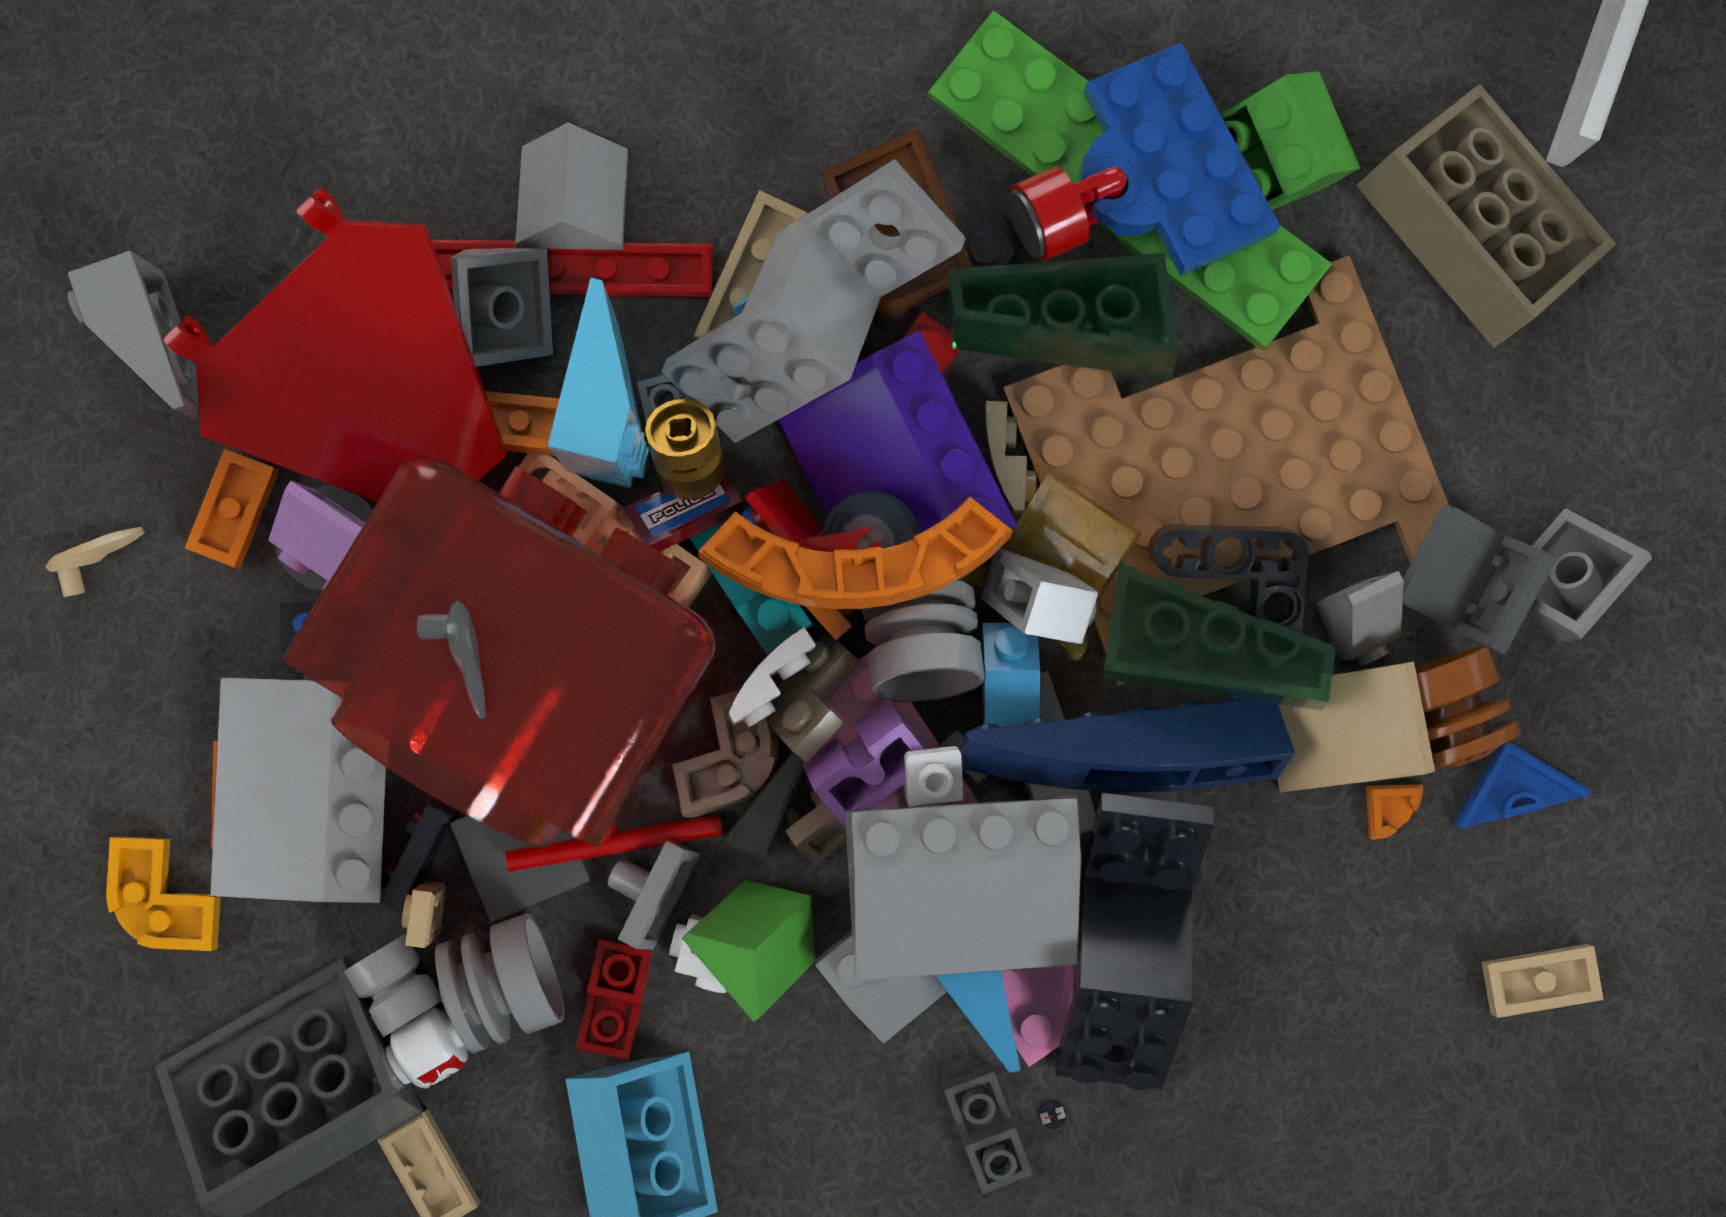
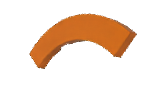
(856, 576)

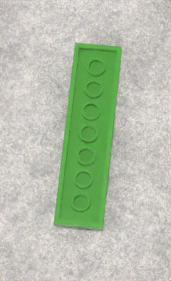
(1040, 120)

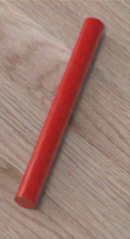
(618, 842)

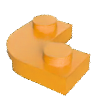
(144, 907)

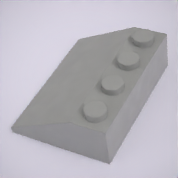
(293, 798)
(964, 887)

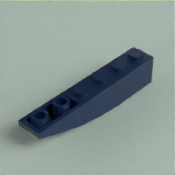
(1138, 749)

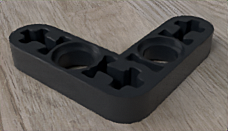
(1265, 576)

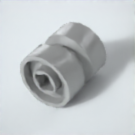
(393, 985)

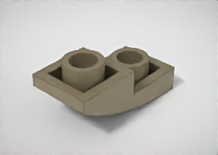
(1009, 472)

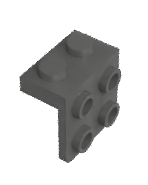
(1475, 578)

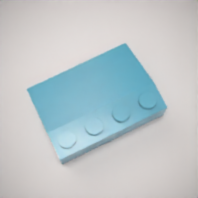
(597, 413)

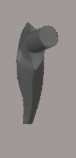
(463, 644)

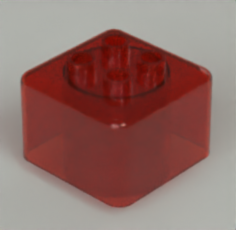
(575, 648)

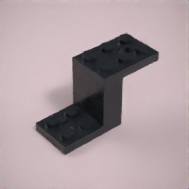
(1134, 941)

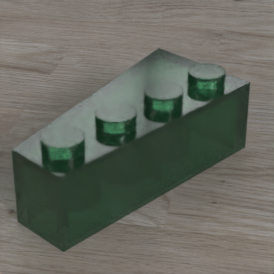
(1069, 312)
(1209, 647)

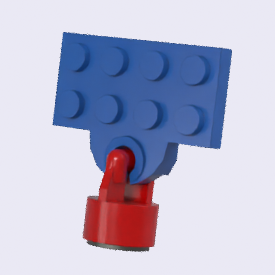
(1155, 168)

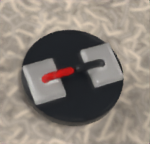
(1052, 1115)

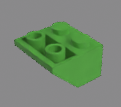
(1291, 138)

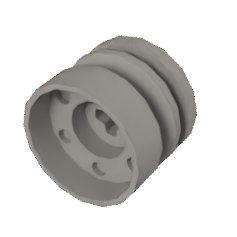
(925, 646)
(487, 986)

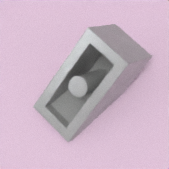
(1039, 597)

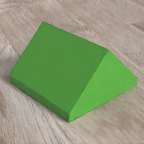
(756, 943)

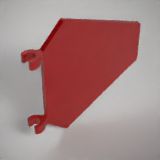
(348, 363)

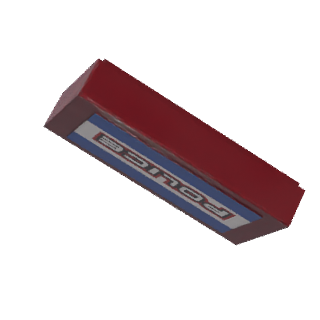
(668, 520)

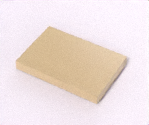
(1363, 734)

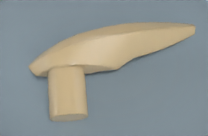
(91, 552)

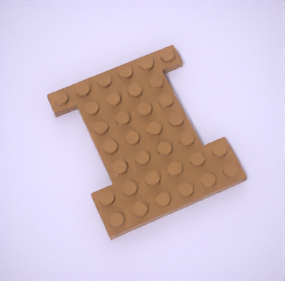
(1268, 438)

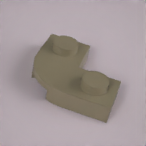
(800, 712)
(728, 774)

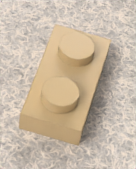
(1542, 980)

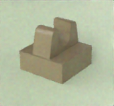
(817, 832)

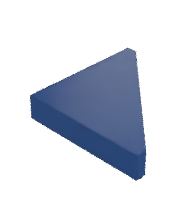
(1514, 786)

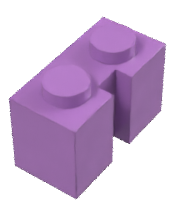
(867, 767)

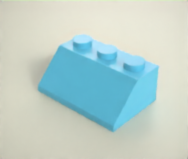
(642, 1139)

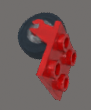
(855, 523)

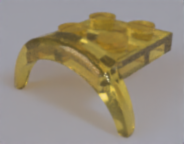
(1071, 535)

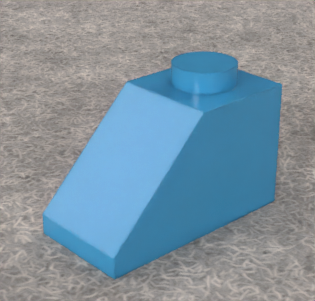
(1010, 674)

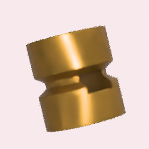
(685, 448)

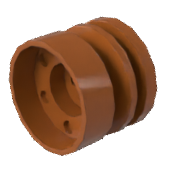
(1455, 712)

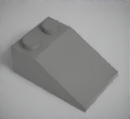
(131, 312)

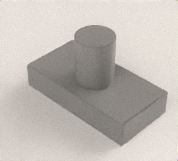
(653, 891)

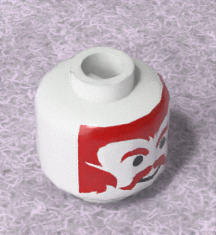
(426, 1049)

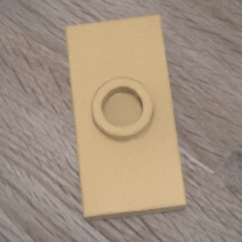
(423, 913)
(428, 1168)

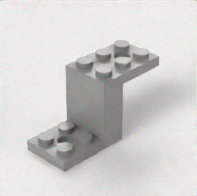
(814, 302)

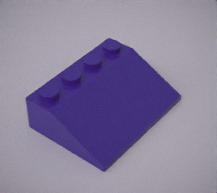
(895, 435)

